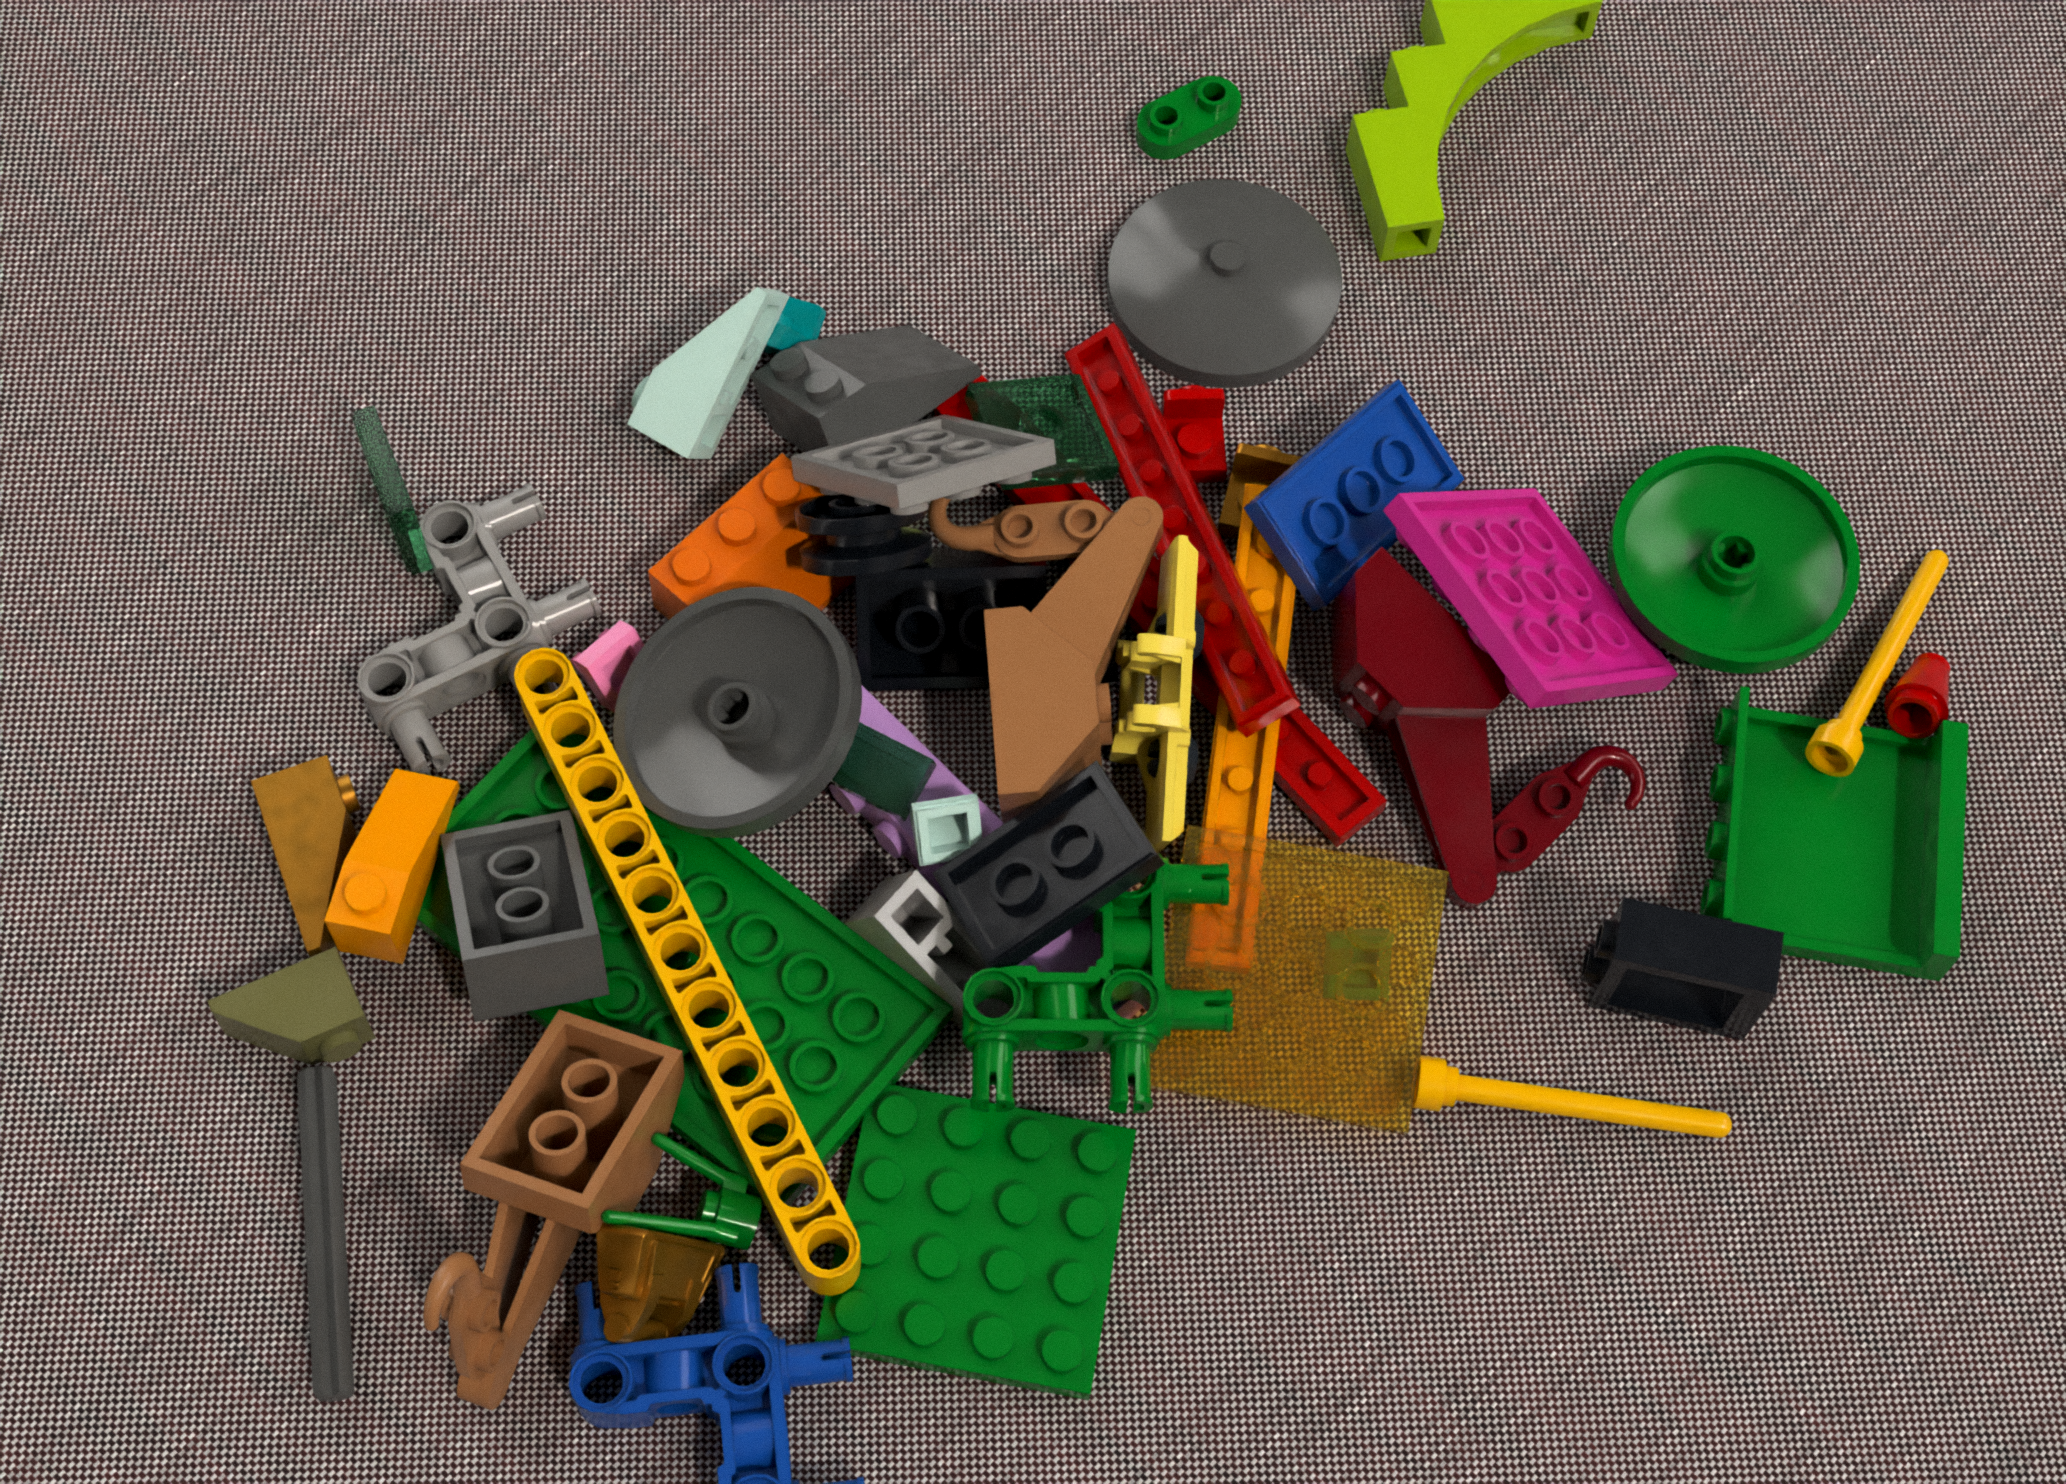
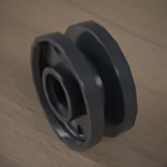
(858, 537)

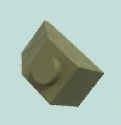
(298, 1011)

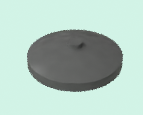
(1224, 283)
(738, 712)

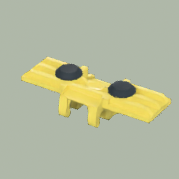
(1160, 734)

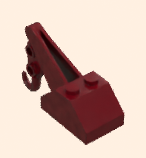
(1429, 689)

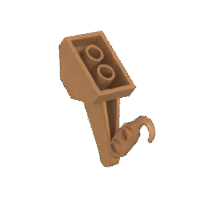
(1051, 661)
(557, 1148)

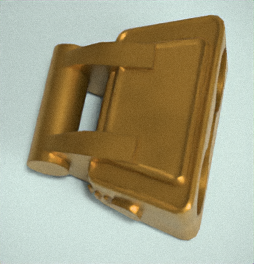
(651, 1281)

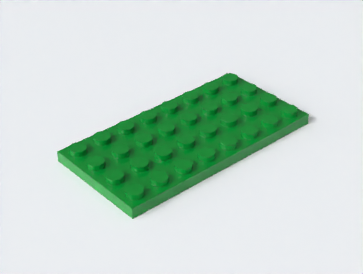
(812, 987)

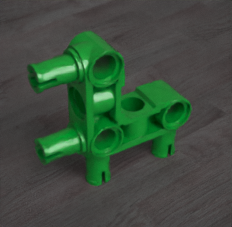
(1076, 1008)

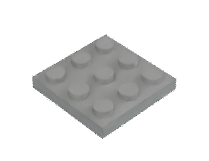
(924, 463)

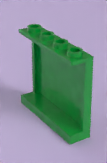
(1845, 864)

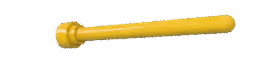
(1839, 743)
(1443, 1085)

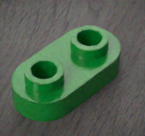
(1193, 117)

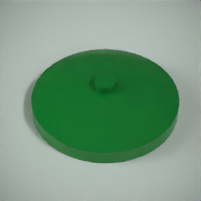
(1733, 559)

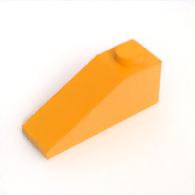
(391, 867)

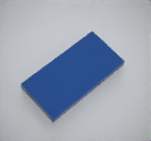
(1330, 504)

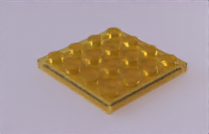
(1324, 977)

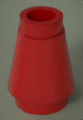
(1920, 697)

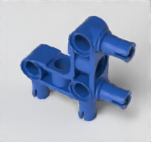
(691, 1378)

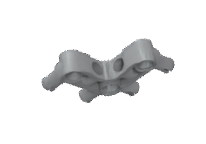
(463, 655)

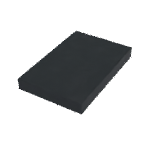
(1048, 868)

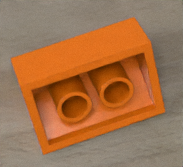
(746, 545)

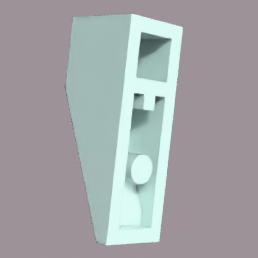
(700, 384)

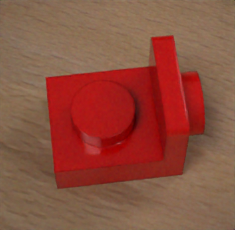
(1197, 428)

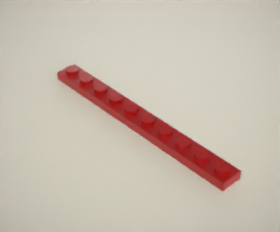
(1306, 761)

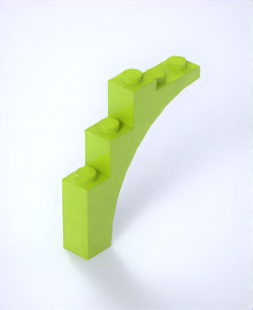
(1425, 87)

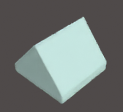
(945, 827)

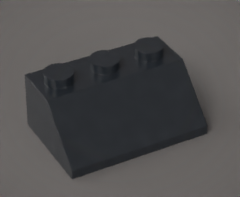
(927, 619)

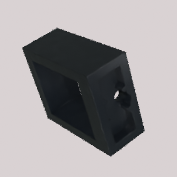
(1683, 968)

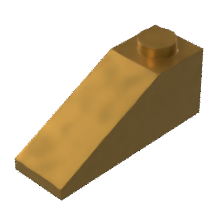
(311, 836)

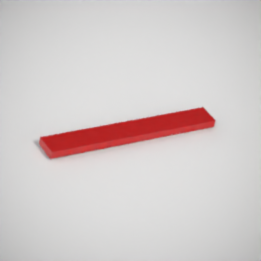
(1153, 467)

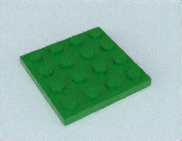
(981, 1241)

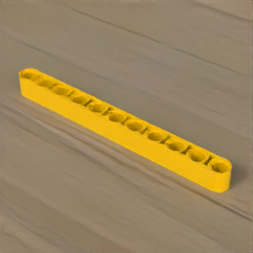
(693, 989)

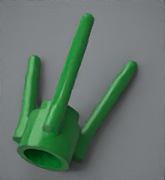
(721, 1216)

